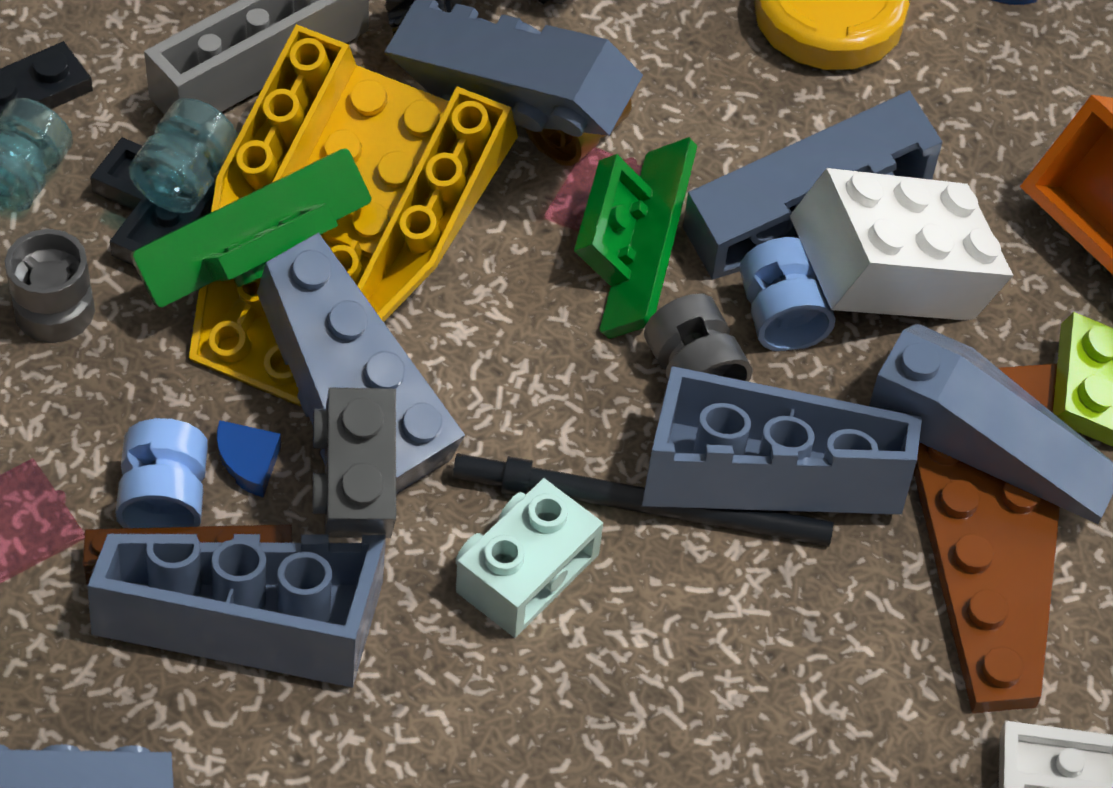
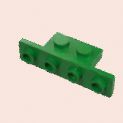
(251, 230)
(632, 231)

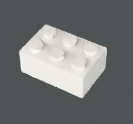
(900, 245)

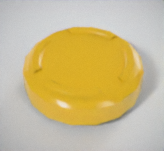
(832, 31)

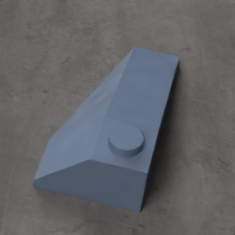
(991, 422)

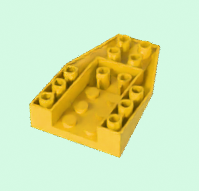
(416, 155)

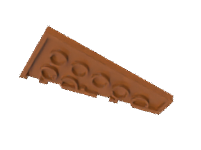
(993, 566)

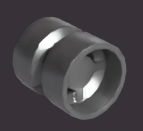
(50, 285)
(696, 338)

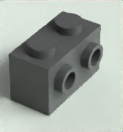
(360, 462)

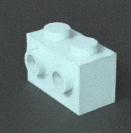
(527, 556)

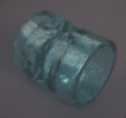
(30, 148)
(183, 155)

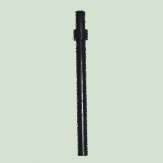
(520, 476)

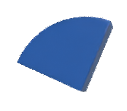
(248, 454)

